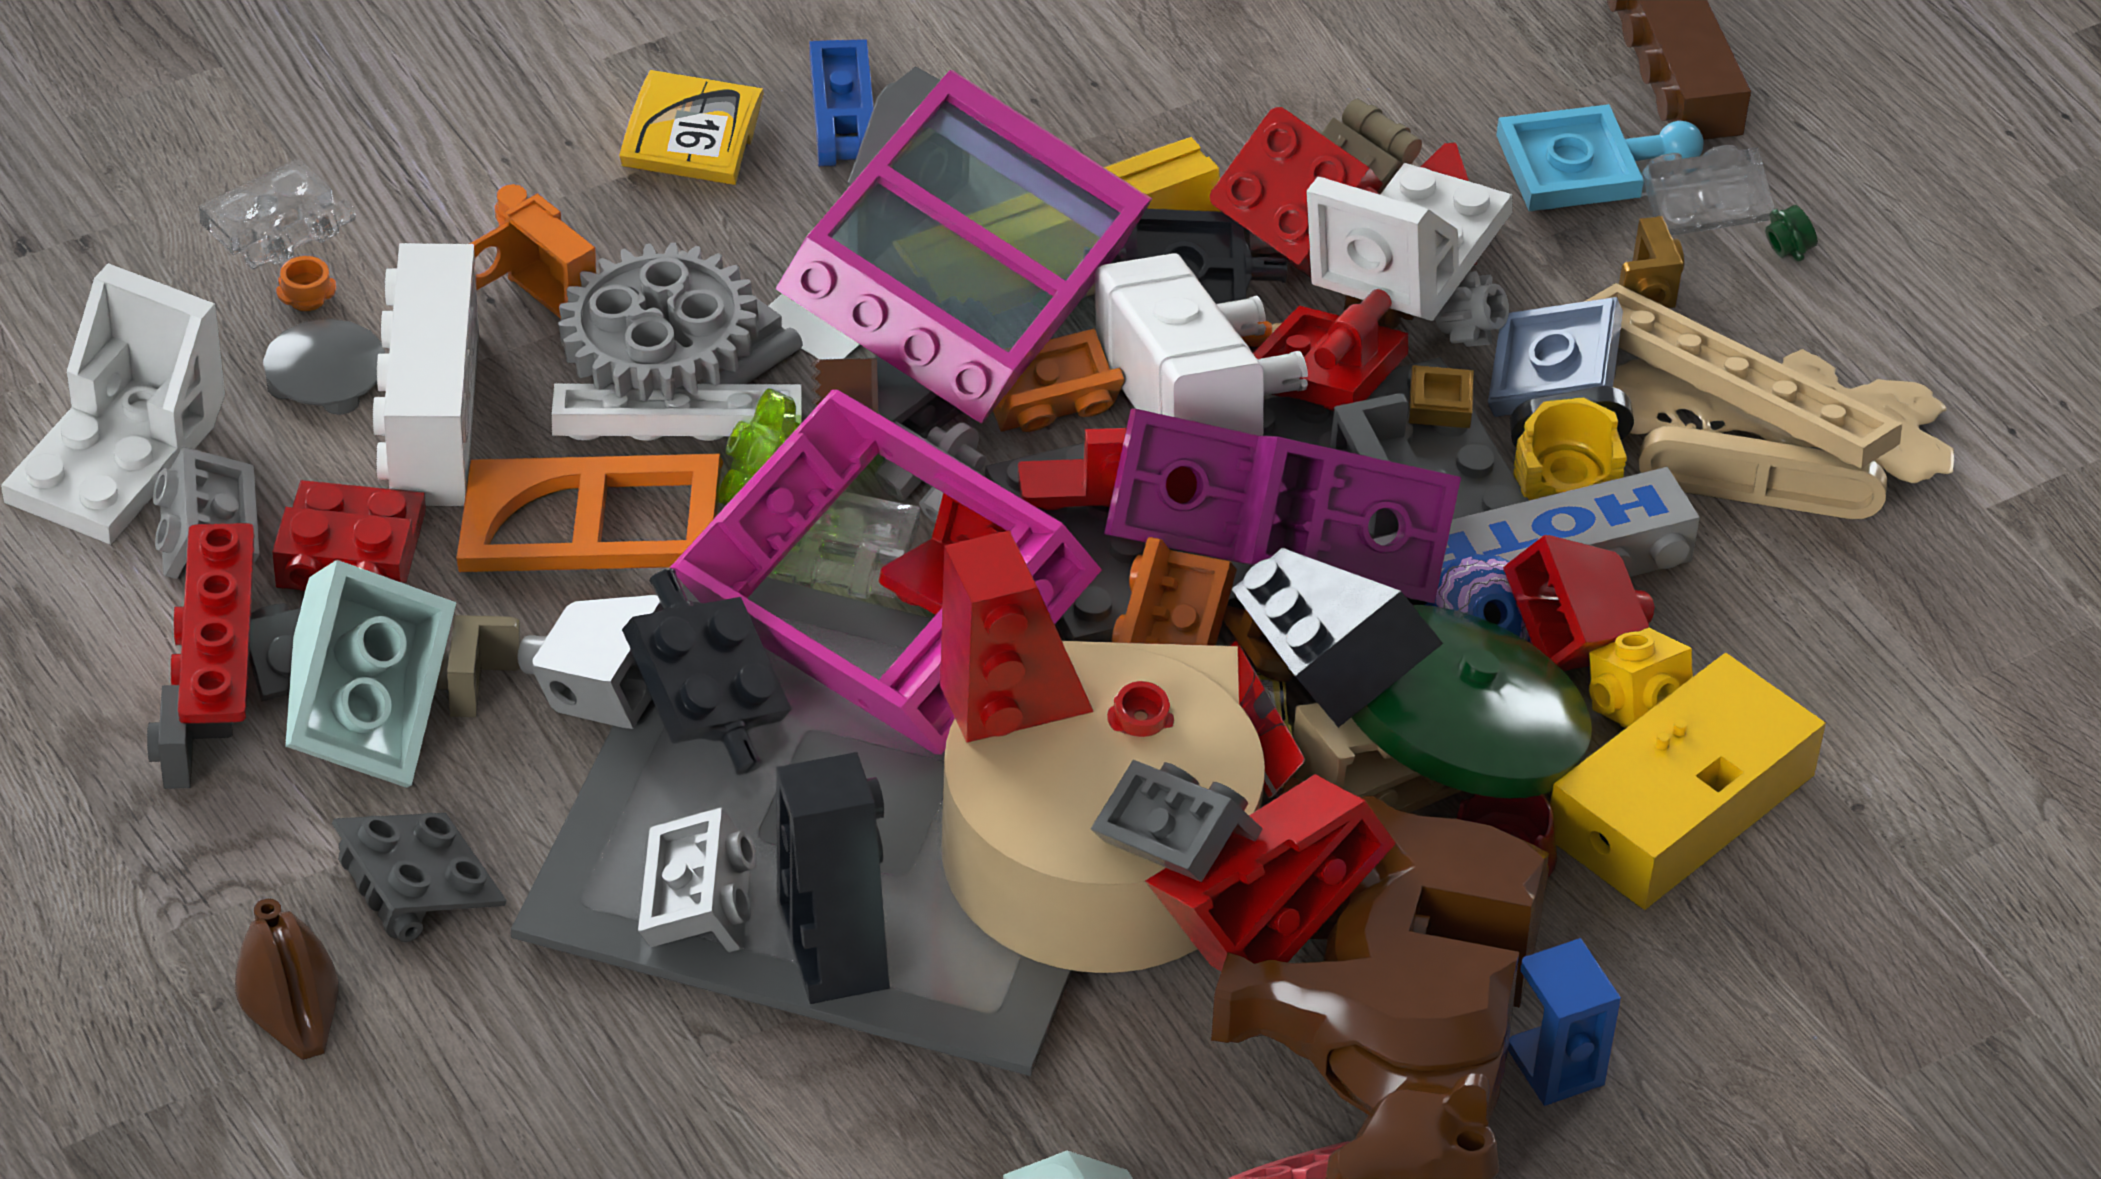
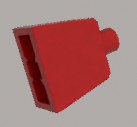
(1575, 599)

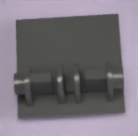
(413, 868)

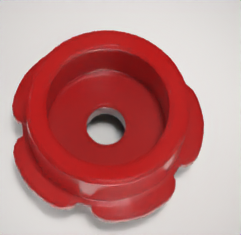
(1141, 697)

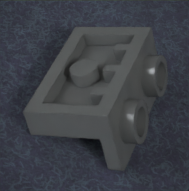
(1172, 818)

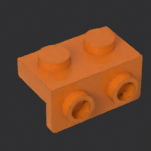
(1060, 381)
(1175, 598)

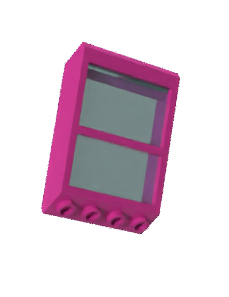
(963, 245)

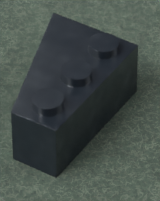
(1335, 629)

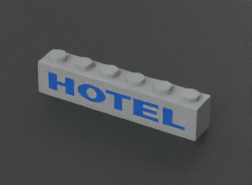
(1636, 516)

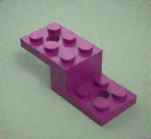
(1279, 495)

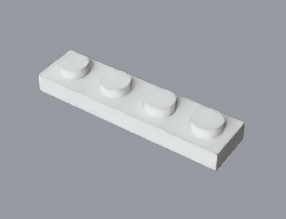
(707, 416)

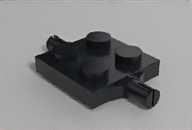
(1209, 246)
(706, 670)

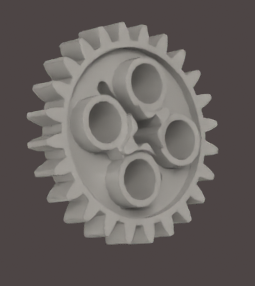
(658, 321)

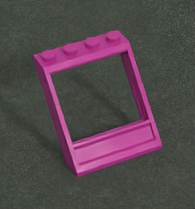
(792, 495)

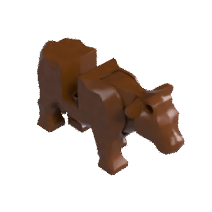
(1409, 995)

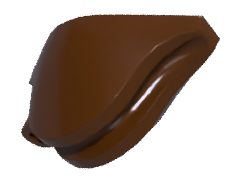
(287, 980)

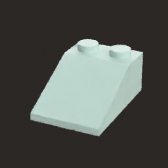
(365, 670)

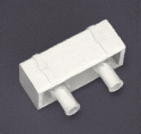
(1184, 349)

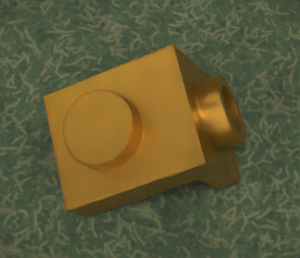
(1655, 263)

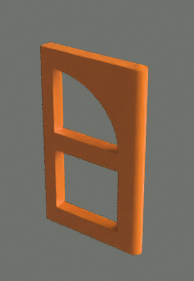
(504, 485)

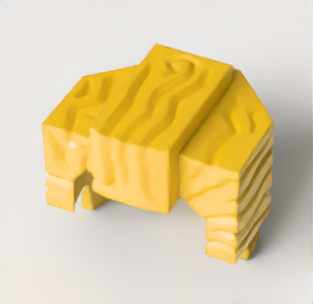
(1568, 448)

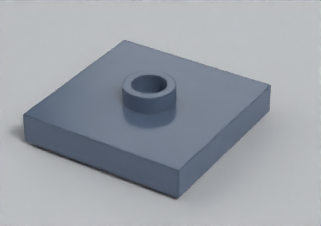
(1554, 352)

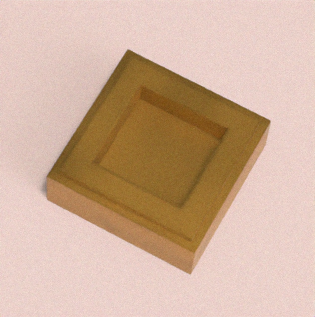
(1441, 396)

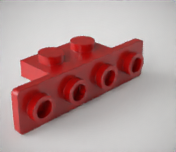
(1091, 479)
(214, 624)

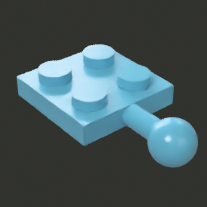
(1583, 156)

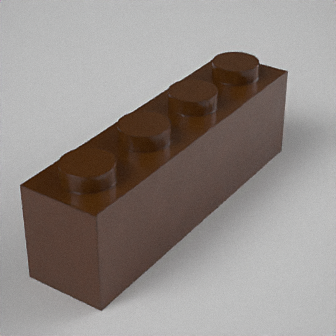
(1687, 63)

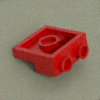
(347, 524)

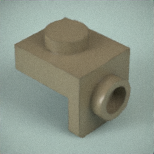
(476, 646)

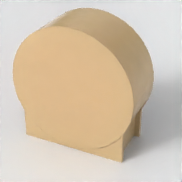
(1027, 801)

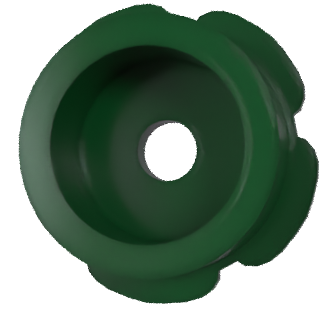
(1791, 232)

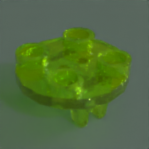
(756, 442)

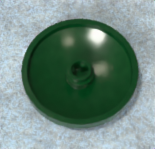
(1481, 712)

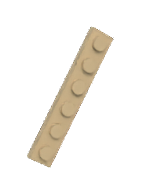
(1752, 381)

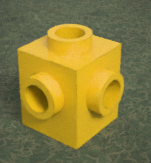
(1637, 674)

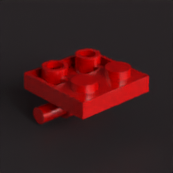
(1342, 353)

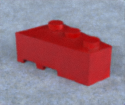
(1000, 645)
(1278, 890)

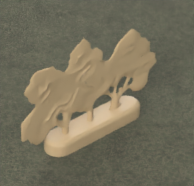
(1780, 467)

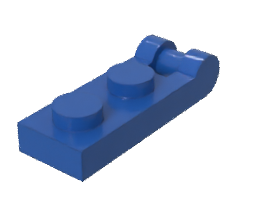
(840, 97)

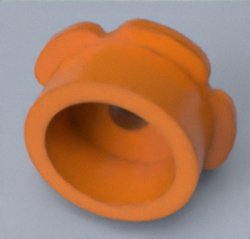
(305, 283)

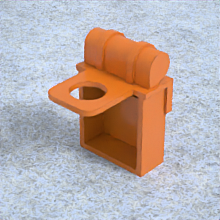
(534, 248)

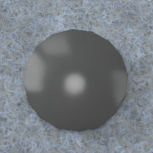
(323, 364)

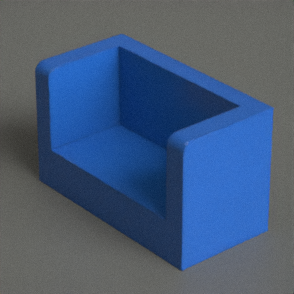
(1577, 1025)

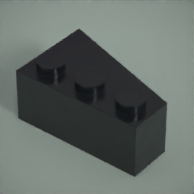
(832, 875)

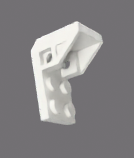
(1407, 241)
(139, 392)

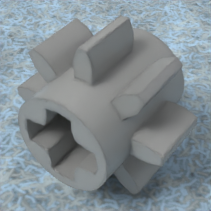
(1474, 311)

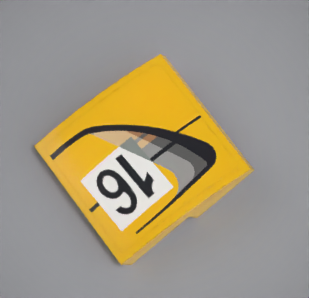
(691, 127)

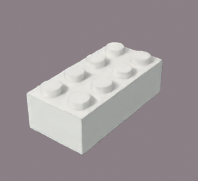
(428, 372)

